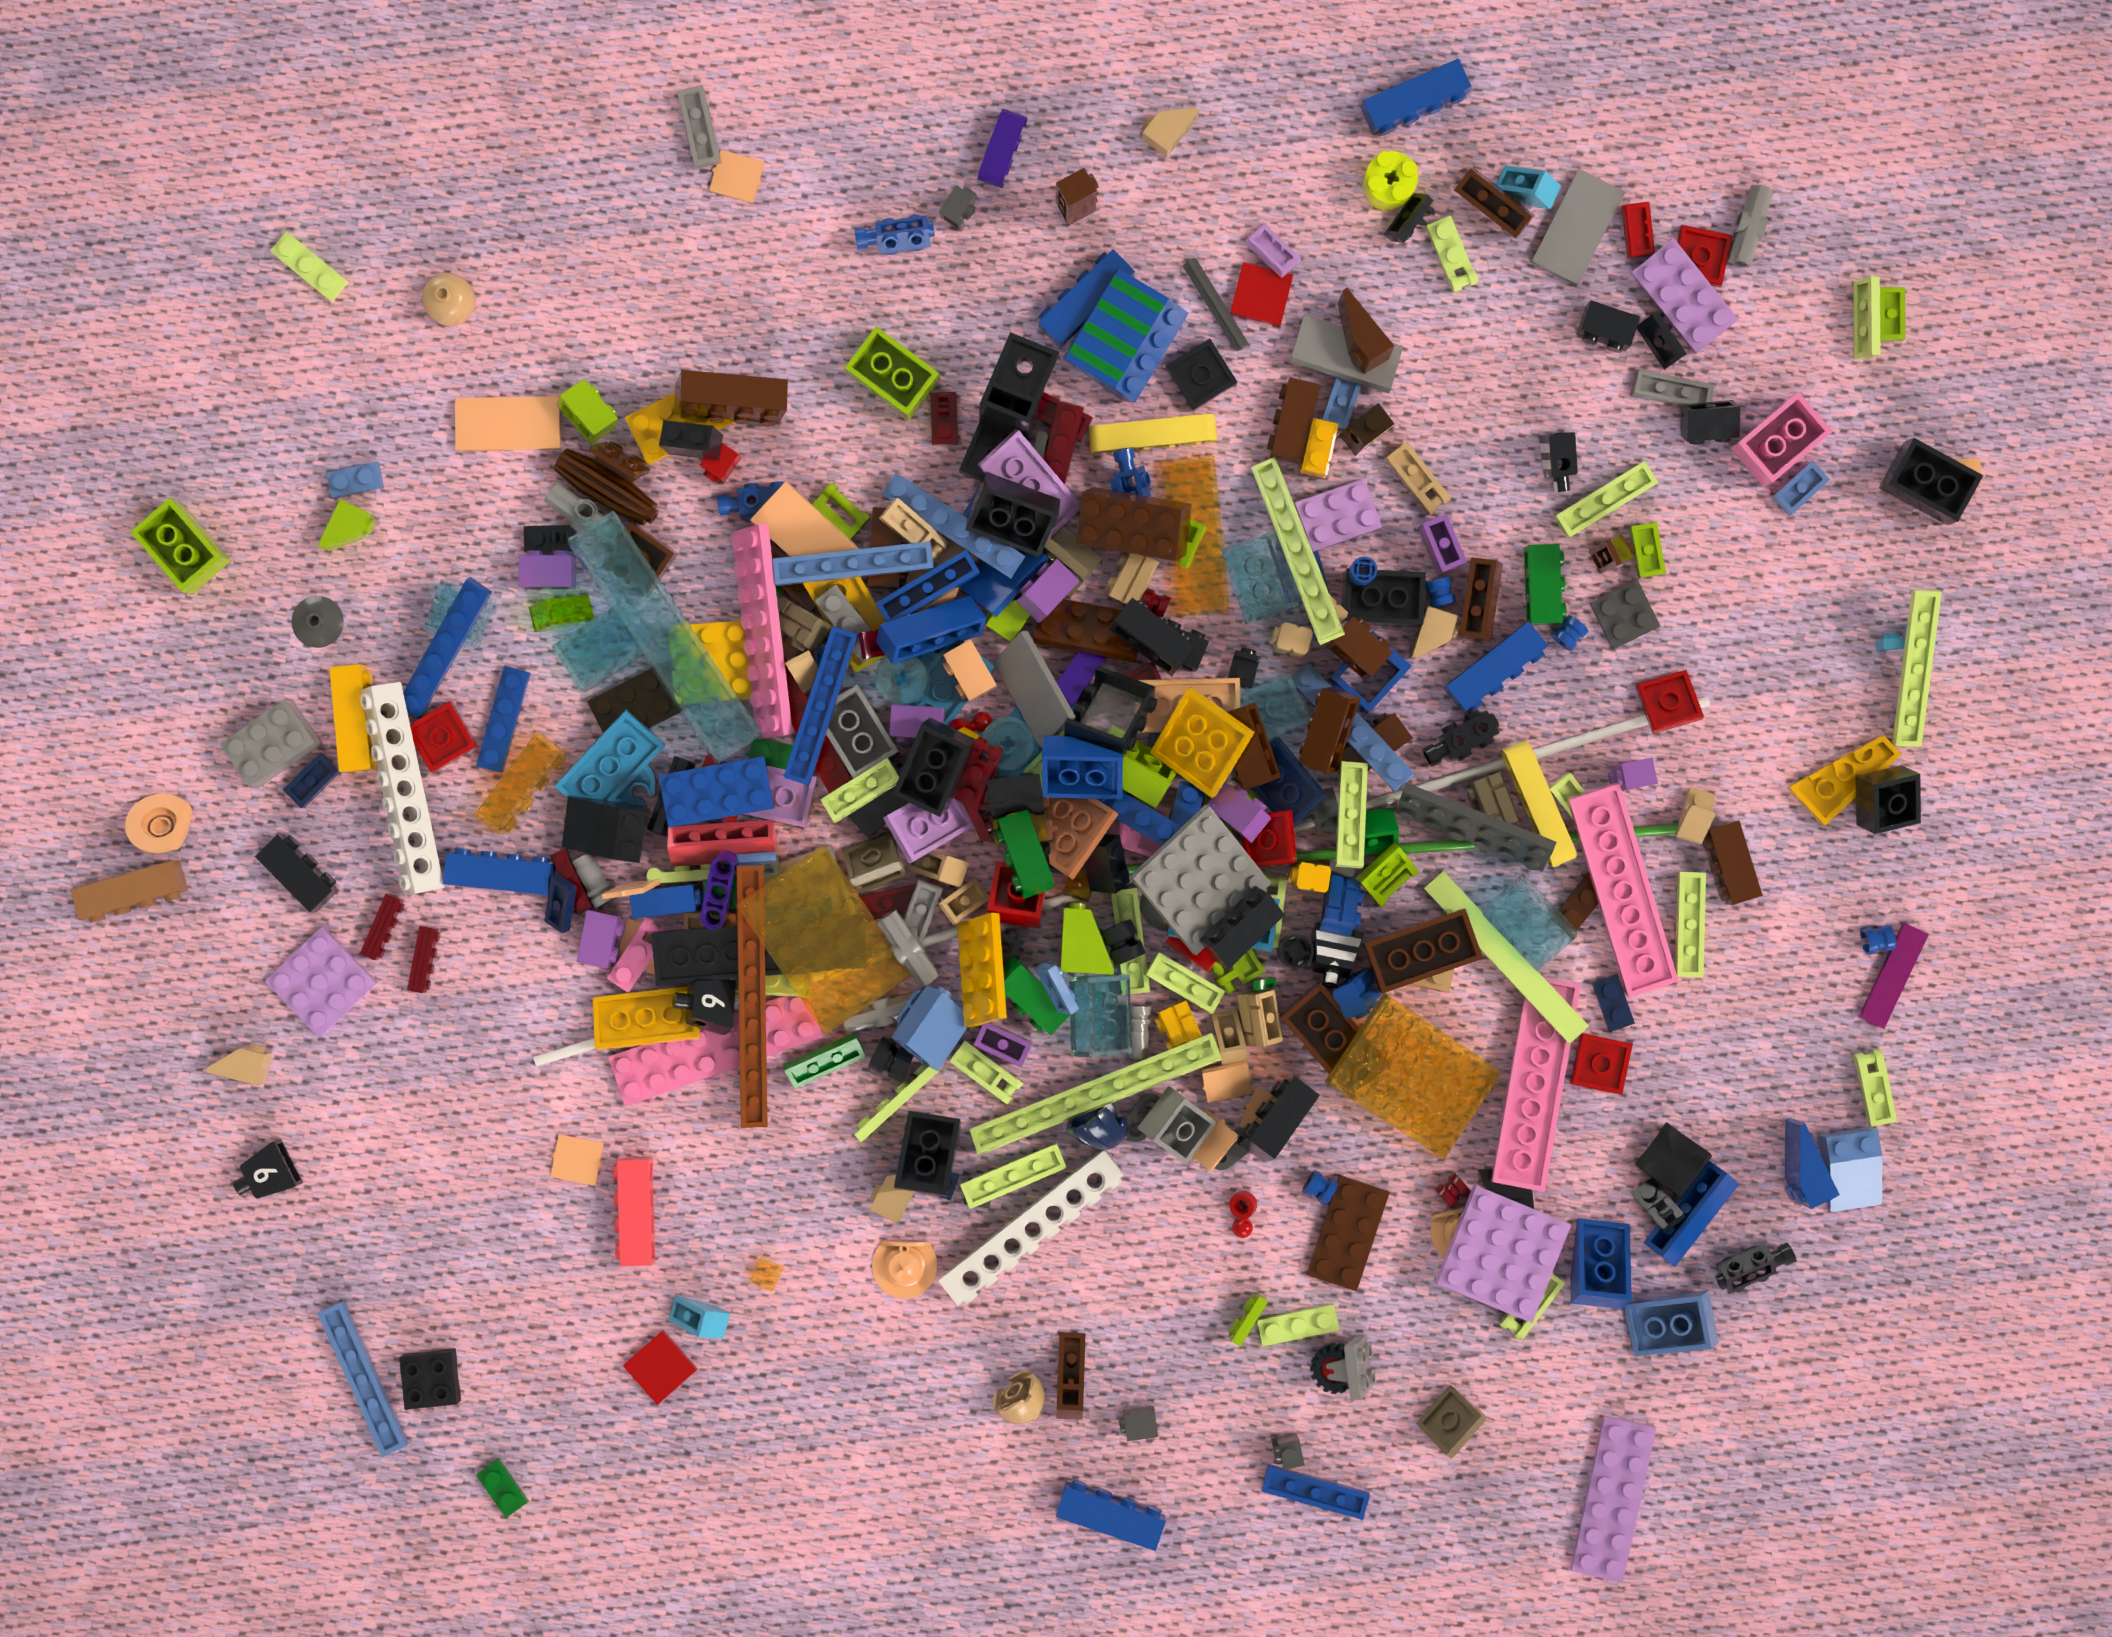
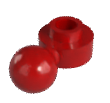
(979, 722)
(1242, 1226)

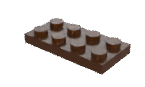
(1084, 630)
(1348, 1233)

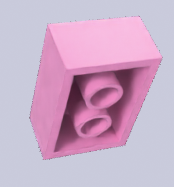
(1781, 439)

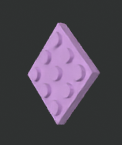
(321, 982)

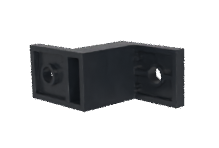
(1009, 399)

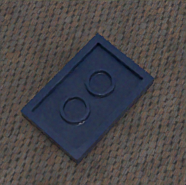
(1294, 789)

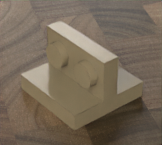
(1076, 557)
(873, 862)
(1451, 1421)

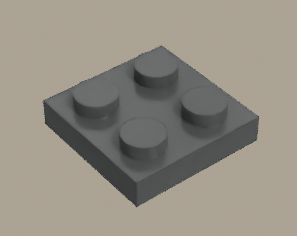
(1625, 614)

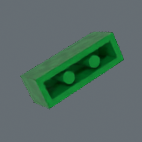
(1544, 584)
(1024, 854)
(1031, 997)

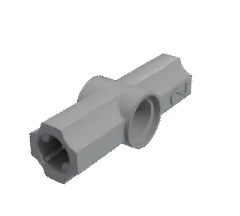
(1751, 225)
(572, 506)
(908, 948)
(877, 1013)

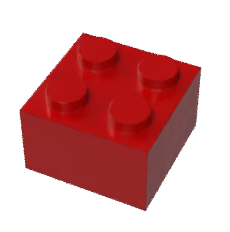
(1010, 904)

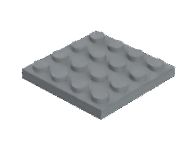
(1198, 877)

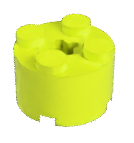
(1404, 176)

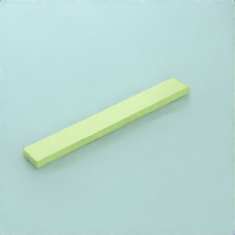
(1298, 551)
(1509, 961)

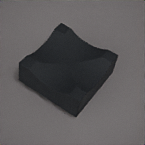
(1015, 795)
(1673, 1160)
(430, 1379)

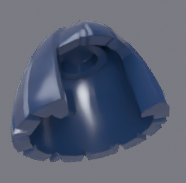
(1099, 1128)

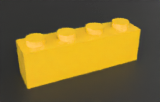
(350, 718)

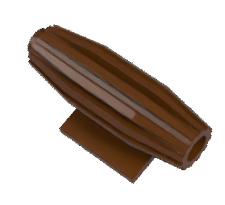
(609, 480)

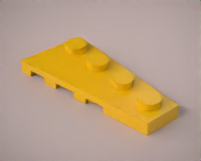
(1834, 786)

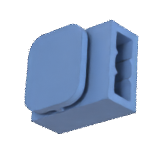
(930, 1026)

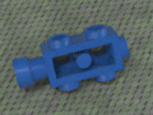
(900, 238)
(1123, 479)
(739, 503)

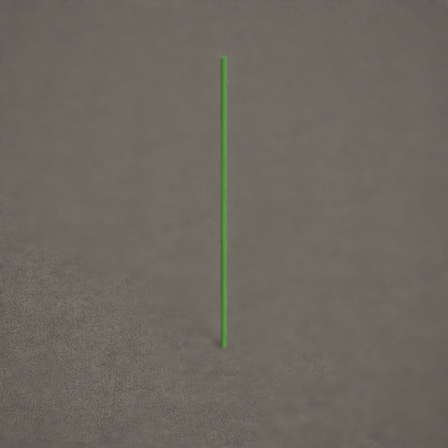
(1449, 845)

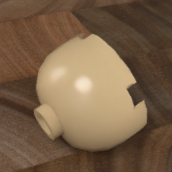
(448, 299)
(1021, 1400)

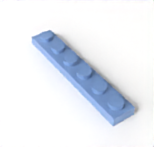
(953, 525)
(853, 563)
(1361, 736)
(363, 1378)

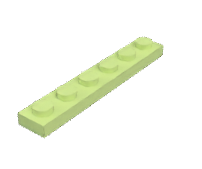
(1916, 667)

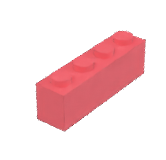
(703, 842)
(635, 1211)

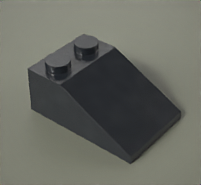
(604, 828)
(928, 1153)

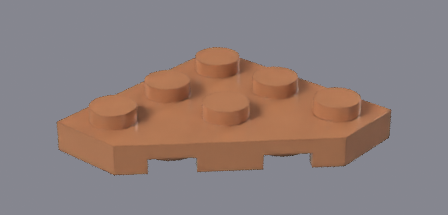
(1075, 830)

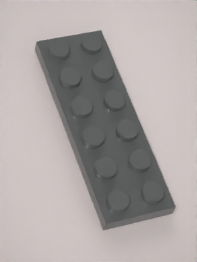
(1475, 827)

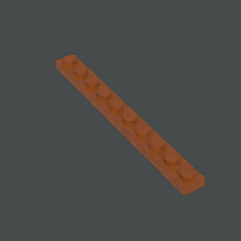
(751, 1008)

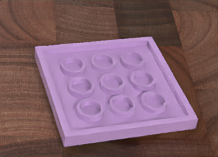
(1502, 1253)

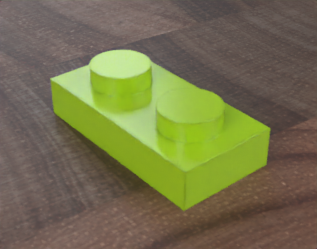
(1892, 314)
(1647, 550)
(1253, 1308)

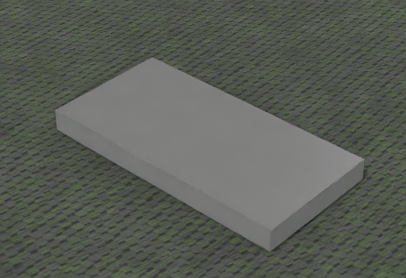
(1577, 227)
(1324, 349)
(1033, 688)

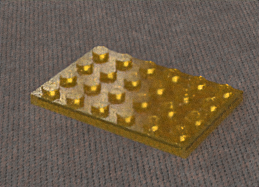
(823, 939)
(1413, 1076)

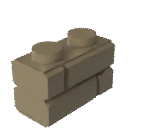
(801, 626)
(1493, 797)

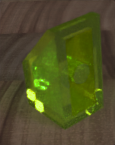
(561, 612)

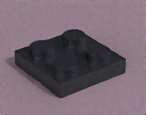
(1201, 374)

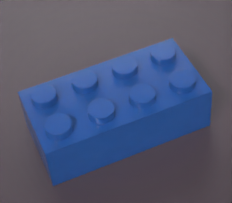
(716, 791)

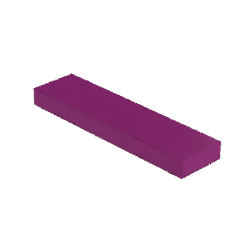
(1893, 976)

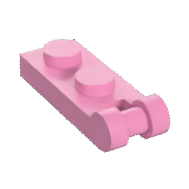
(635, 958)

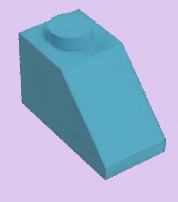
(1529, 186)
(699, 1317)

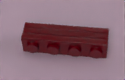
(565, 868)
(381, 927)
(423, 959)

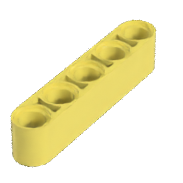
(1154, 432)
(1538, 800)

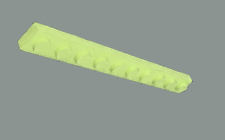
(1095, 1094)

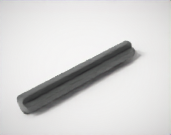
(1215, 304)

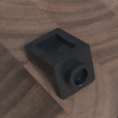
(1244, 666)

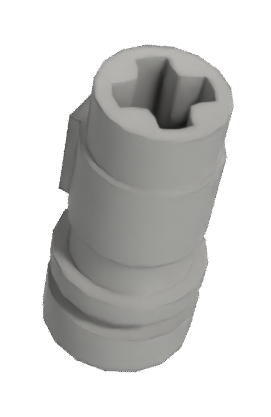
(592, 879)
(1140, 1031)

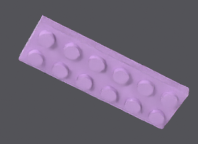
(1613, 1498)

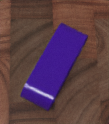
(1001, 148)
(1078, 675)
(713, 900)

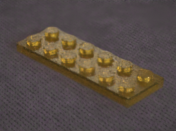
(1204, 584)

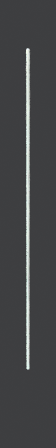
(1302, 826)

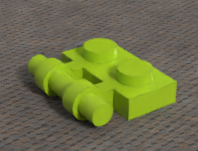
(1245, 969)

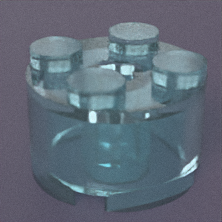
(906, 694)
(1019, 734)

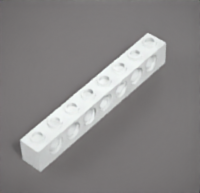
(409, 776)
(965, 1292)

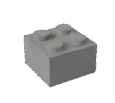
(1177, 1125)

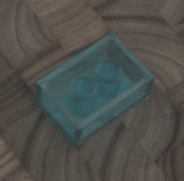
(1261, 578)
(596, 651)
(1529, 922)
(1103, 1016)

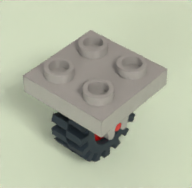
(1345, 1367)

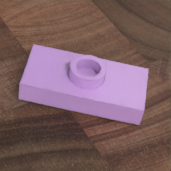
(1273, 250)

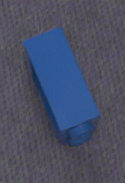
(1394, 661)
(667, 901)

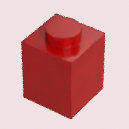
(721, 468)

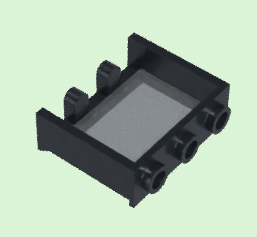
(1112, 711)

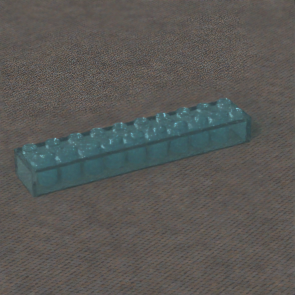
(664, 637)

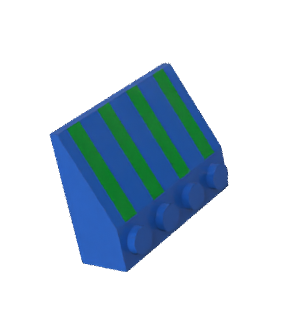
(1125, 336)

